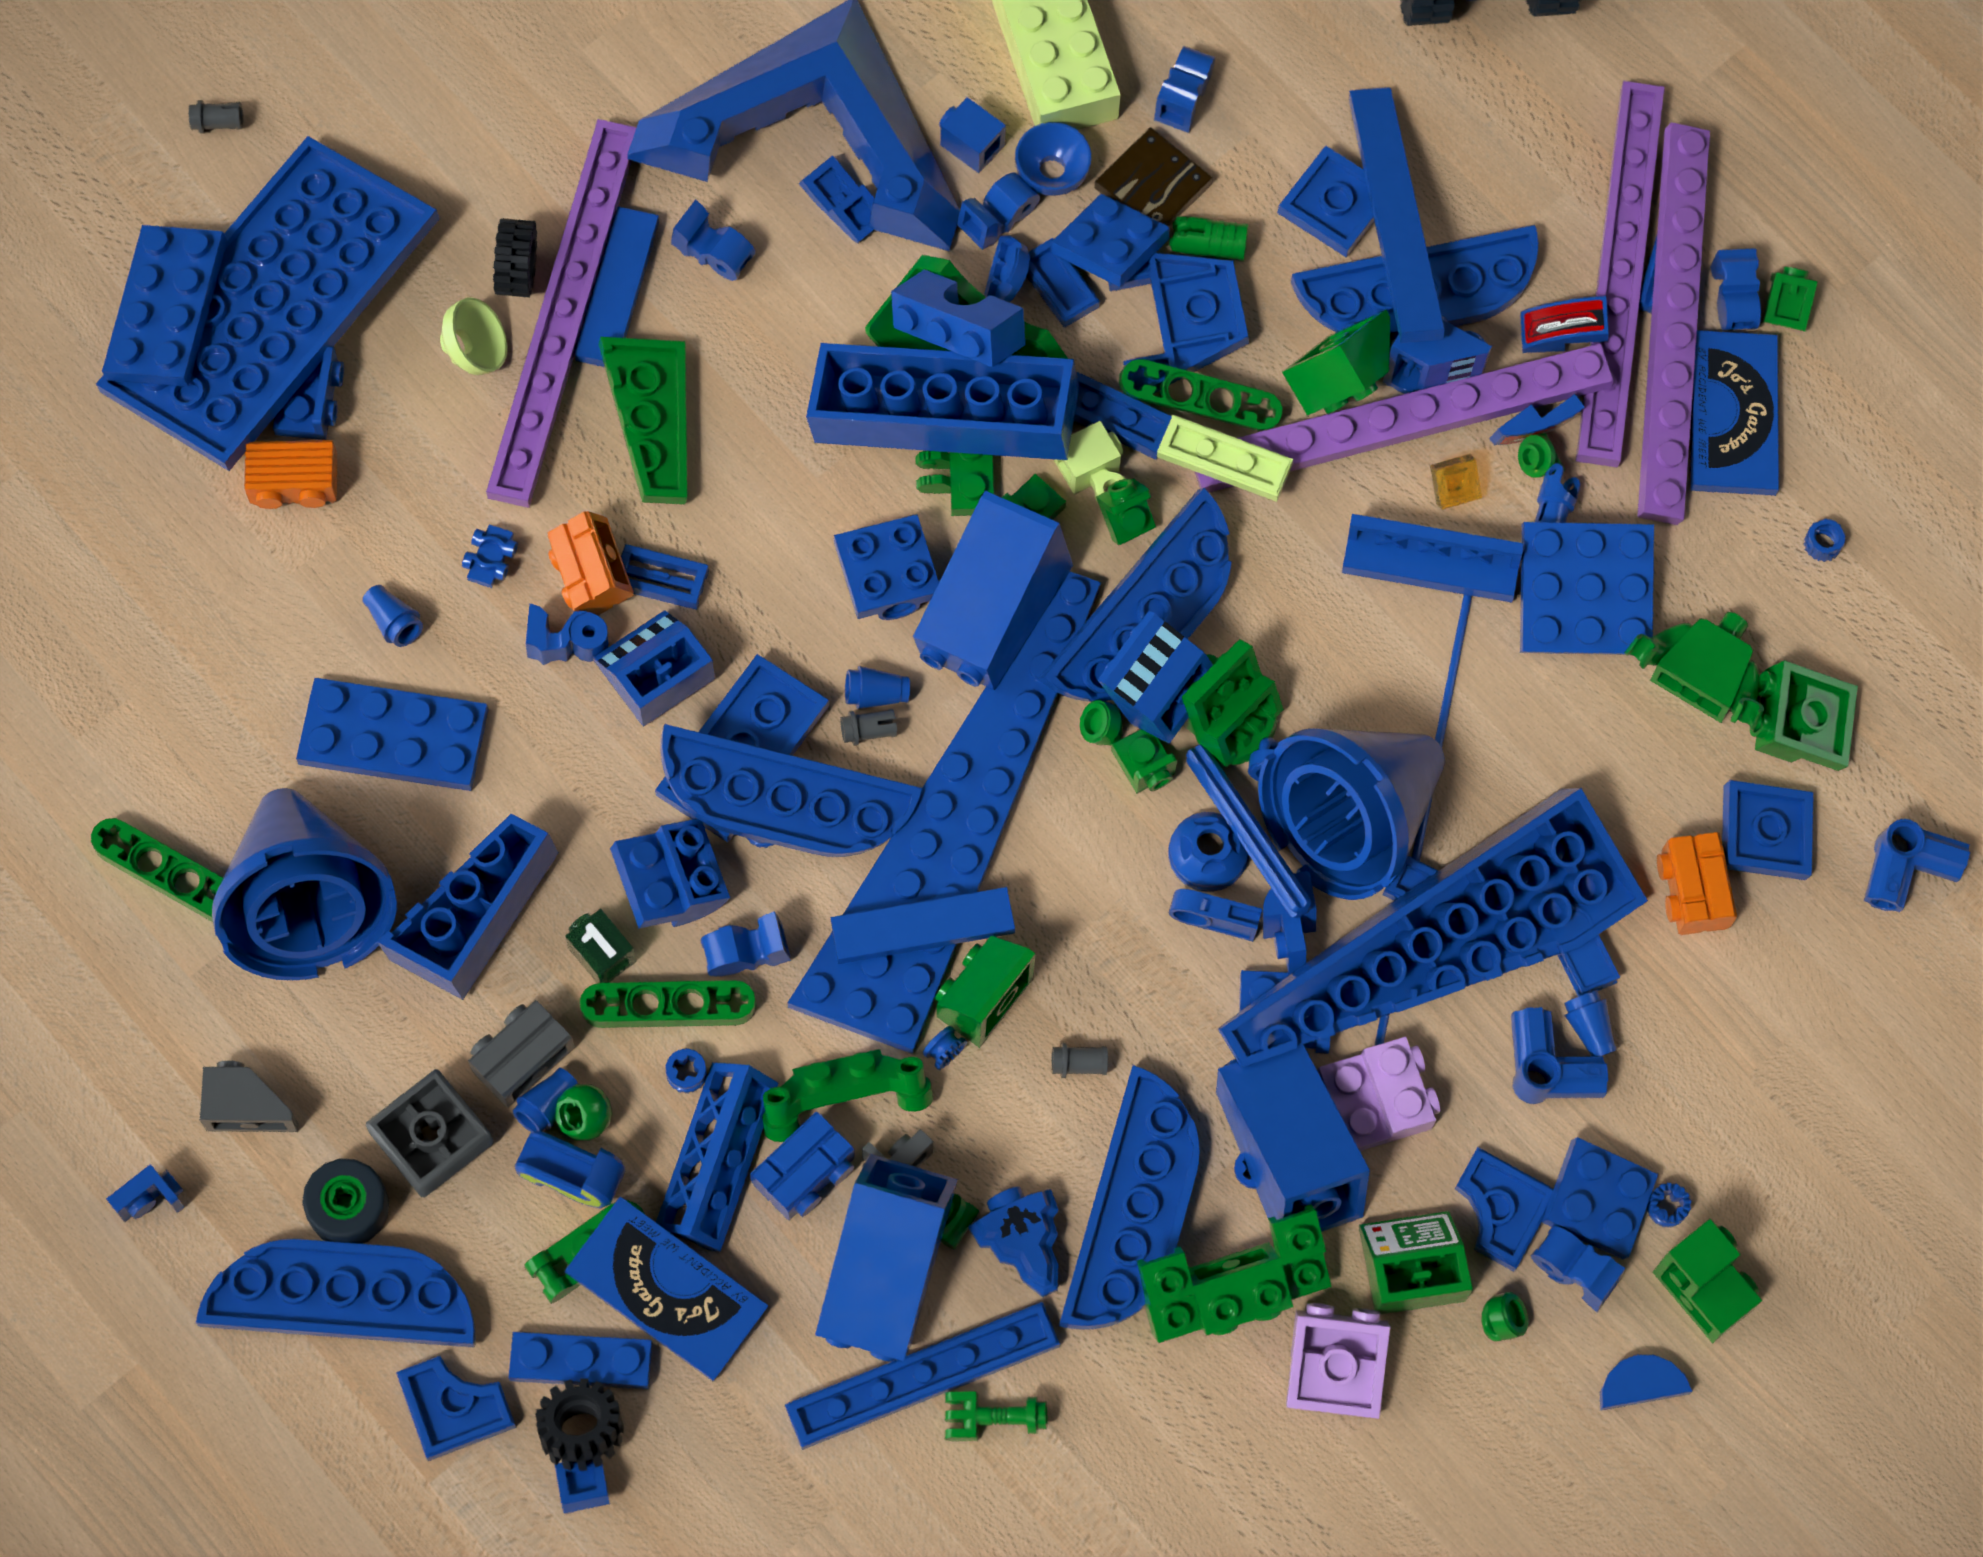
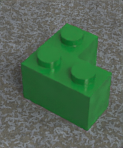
(1705, 1281)

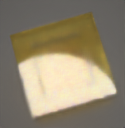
(1456, 481)

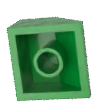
(1342, 365)
(986, 988)

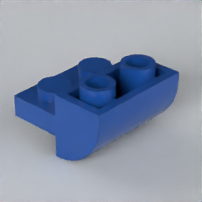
(670, 874)

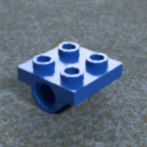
(887, 568)

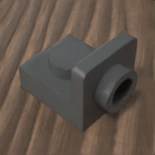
(906, 1150)

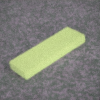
(1225, 458)

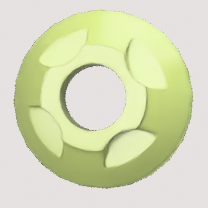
(481, 335)

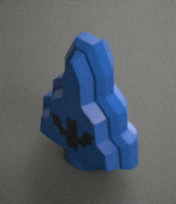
(1022, 1235)

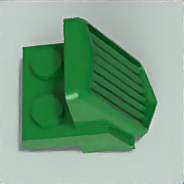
(1232, 706)

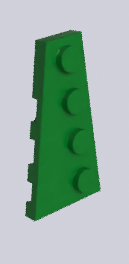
(651, 405)

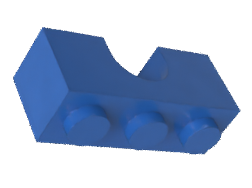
(980, 331)

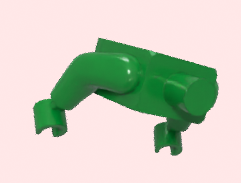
(1705, 667)

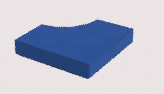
(1506, 1207)
(450, 1410)

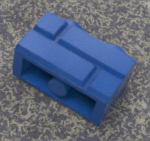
(803, 1167)

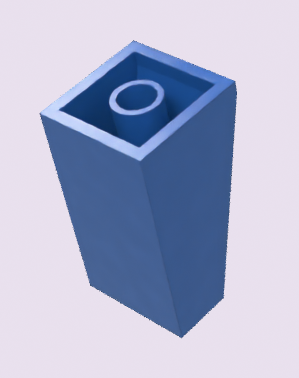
(993, 591)
(1294, 1138)
(885, 1258)

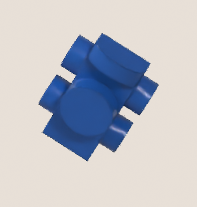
(489, 561)

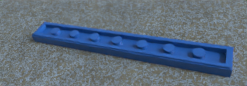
(1396, 216)

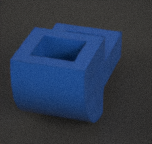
(1288, 930)

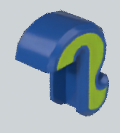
(570, 1170)

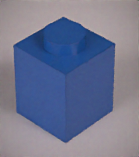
(972, 134)

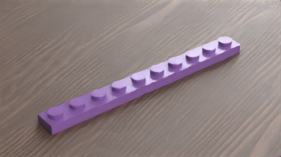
(1622, 266)
(562, 316)
(1673, 324)
(1433, 410)

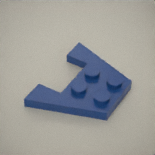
(1195, 310)

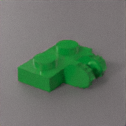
(967, 481)

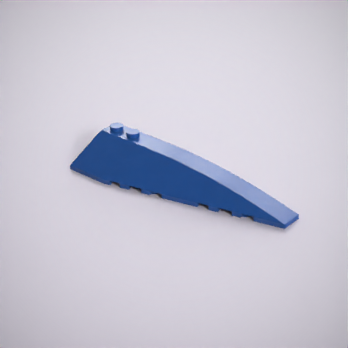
(1415, 954)

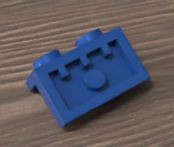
(312, 405)

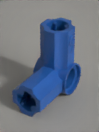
(1925, 852)
(1563, 1075)

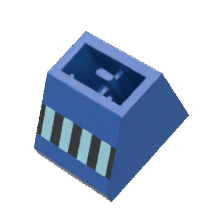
(1436, 362)
(656, 666)
(1153, 675)

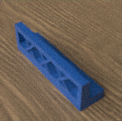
(1432, 558)
(723, 1155)

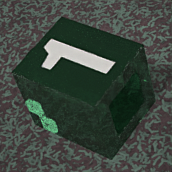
(600, 946)

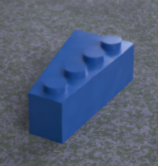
(473, 909)

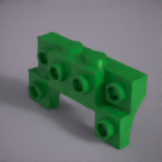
(1237, 1286)

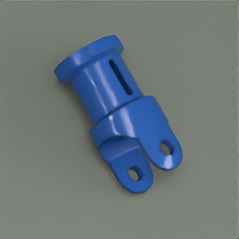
(1556, 499)

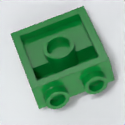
(1805, 716)

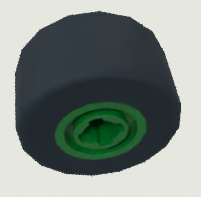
(356, 1216)

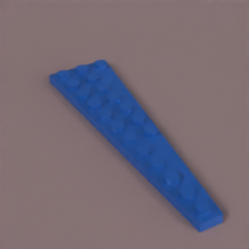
(947, 838)

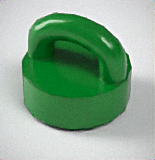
(1101, 723)
(1504, 1317)

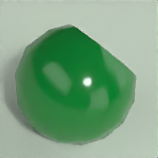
(583, 1112)

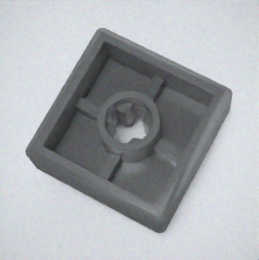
(435, 1105)

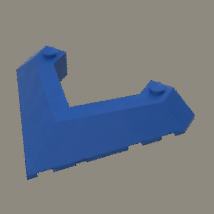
(825, 62)

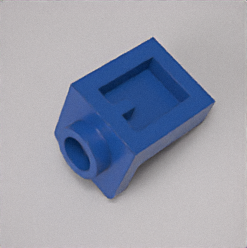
(139, 1193)

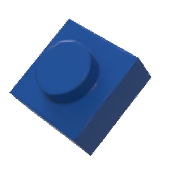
(582, 1488)

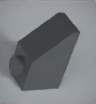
(241, 1102)

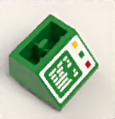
(1415, 1262)

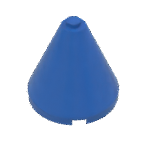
(1349, 803)
(300, 893)

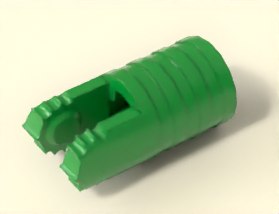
(1209, 238)

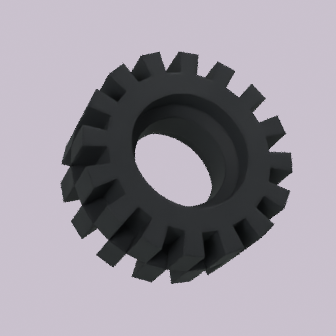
(515, 258)
(585, 1446)

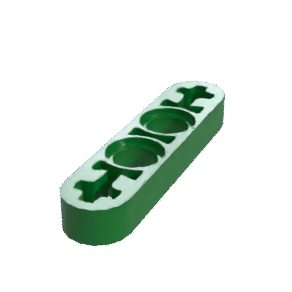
(1202, 387)
(165, 876)
(668, 996)

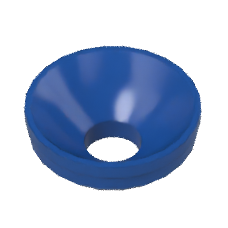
(1053, 143)
(1201, 870)

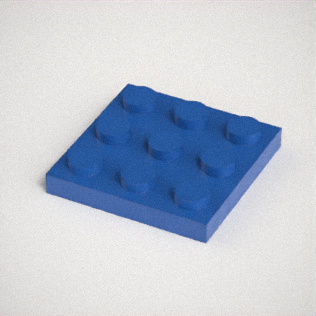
(1585, 587)

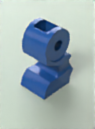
(1180, 91)
(1005, 203)
(721, 248)
(1737, 295)
(582, 635)
(737, 948)
(1571, 1262)

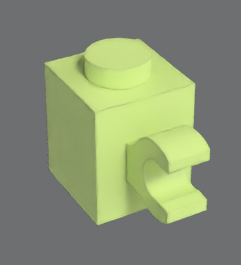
(1092, 460)

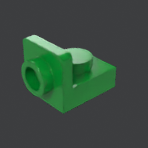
(1790, 299)
(1038, 497)
(1126, 510)
(1144, 761)

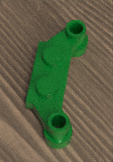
(843, 1081)

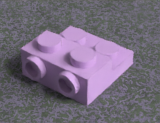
(1382, 1093)
(1338, 1361)

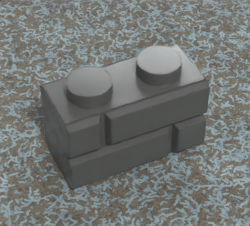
(520, 1052)

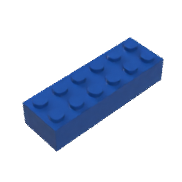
(943, 402)

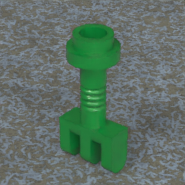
(1033, 1415)

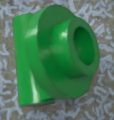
(1537, 455)
(959, 1218)

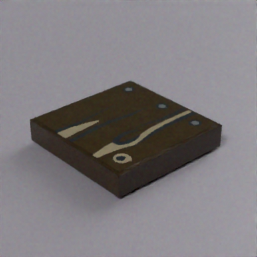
(1154, 179)

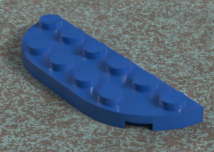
(1470, 275)
(1174, 578)
(782, 795)
(1136, 1203)
(339, 1293)

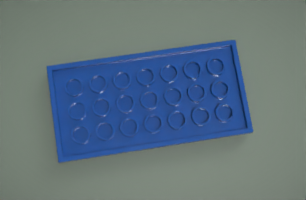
(286, 290)

